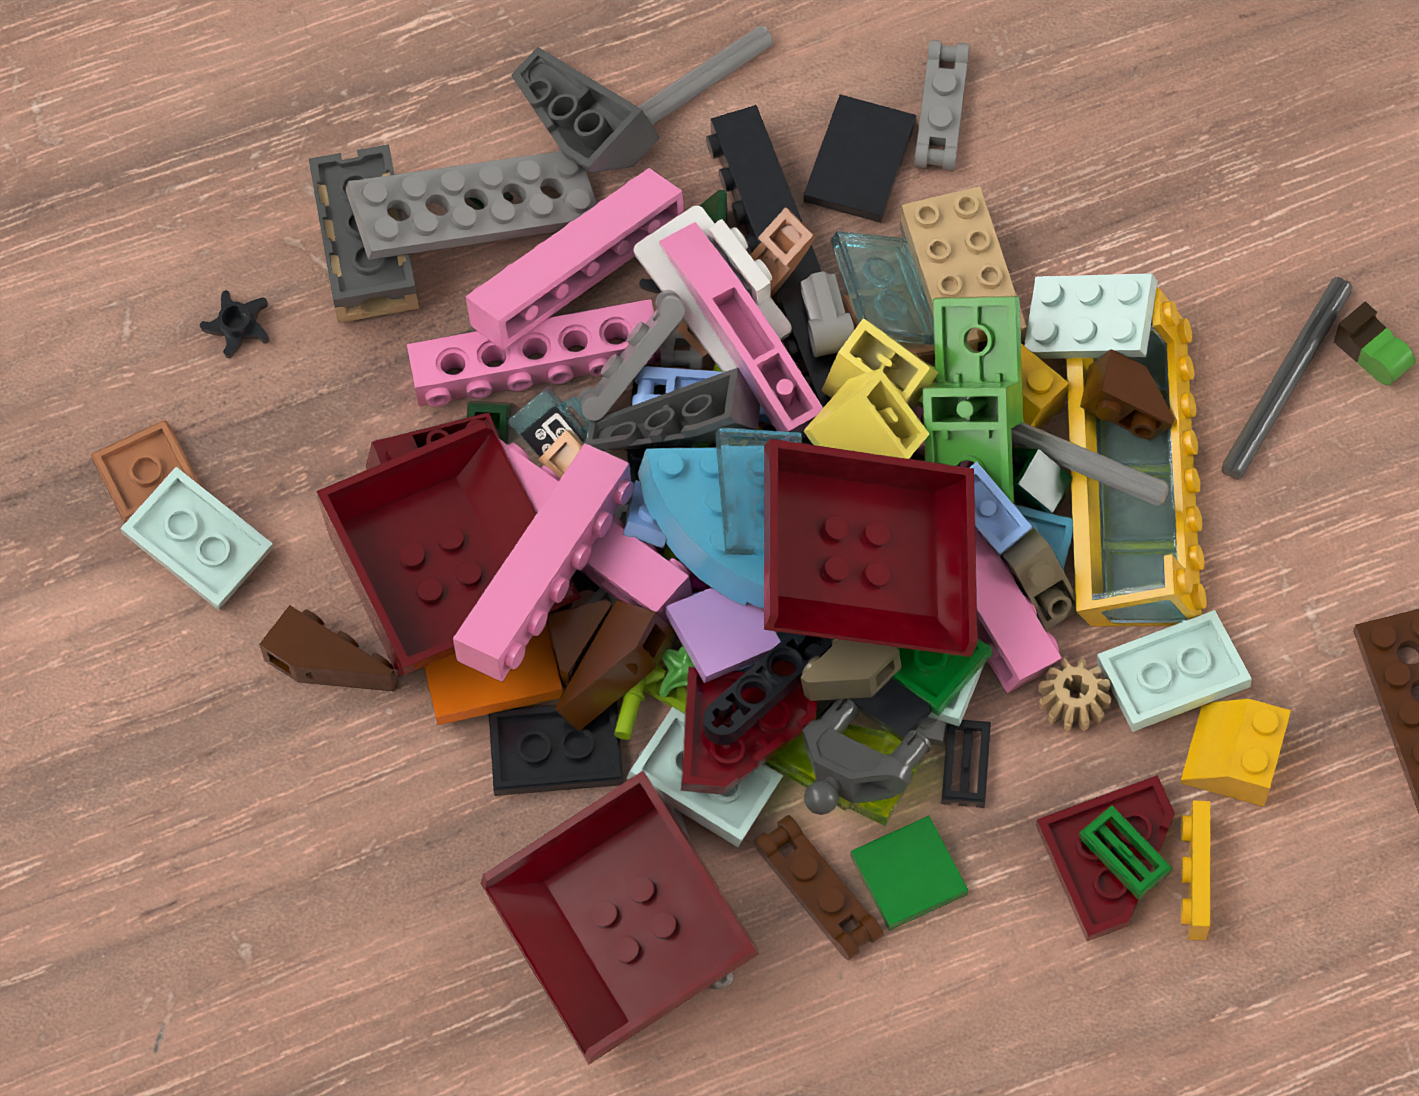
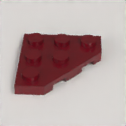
(721, 767)
(1094, 892)

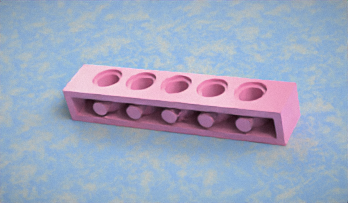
(551, 338)

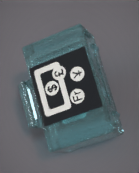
(546, 419)

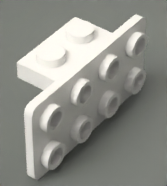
(732, 247)

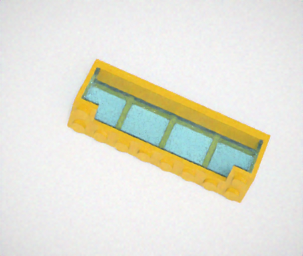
(1131, 556)

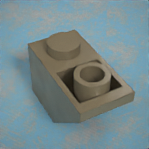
(1041, 578)
(850, 671)

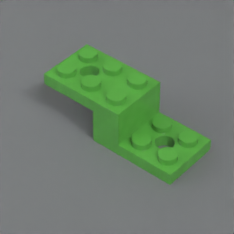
(975, 391)

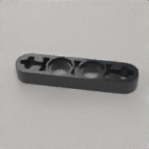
(764, 678)

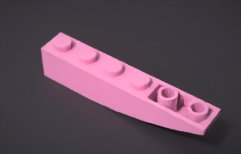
(743, 330)
(617, 563)

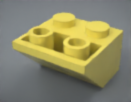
(872, 350)
(868, 418)

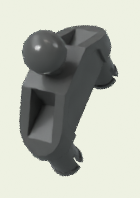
(851, 768)

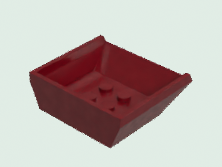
(429, 538)
(869, 548)
(618, 916)

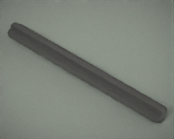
(1286, 378)

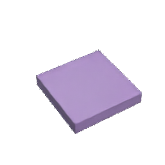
(720, 632)

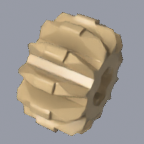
(1074, 710)

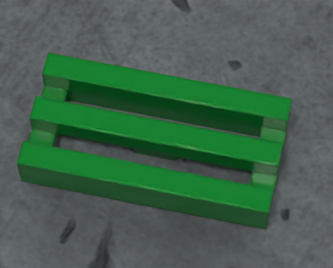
(1149, 879)

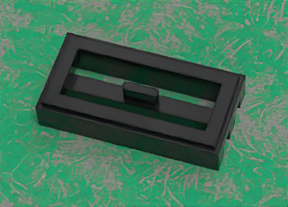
(965, 797)

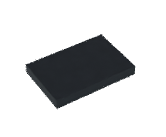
(860, 158)
(543, 753)

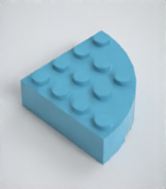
(685, 502)

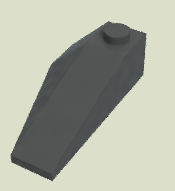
(583, 116)
(680, 417)

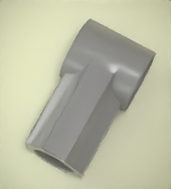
(828, 323)

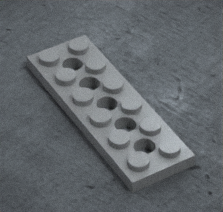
(461, 223)

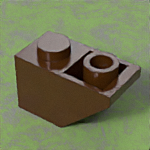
(1126, 395)

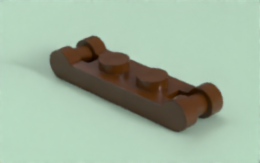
(818, 888)

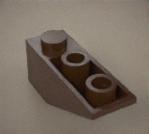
(316, 655)
(617, 660)

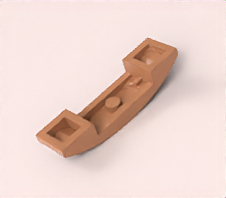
(780, 249)

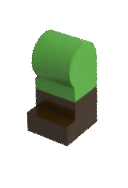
(1373, 345)

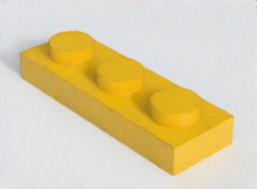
(1196, 871)

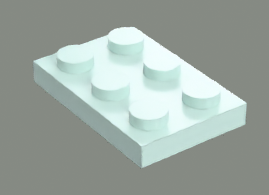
(1091, 315)
(197, 538)
(1174, 670)
(725, 814)

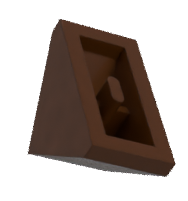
(573, 633)

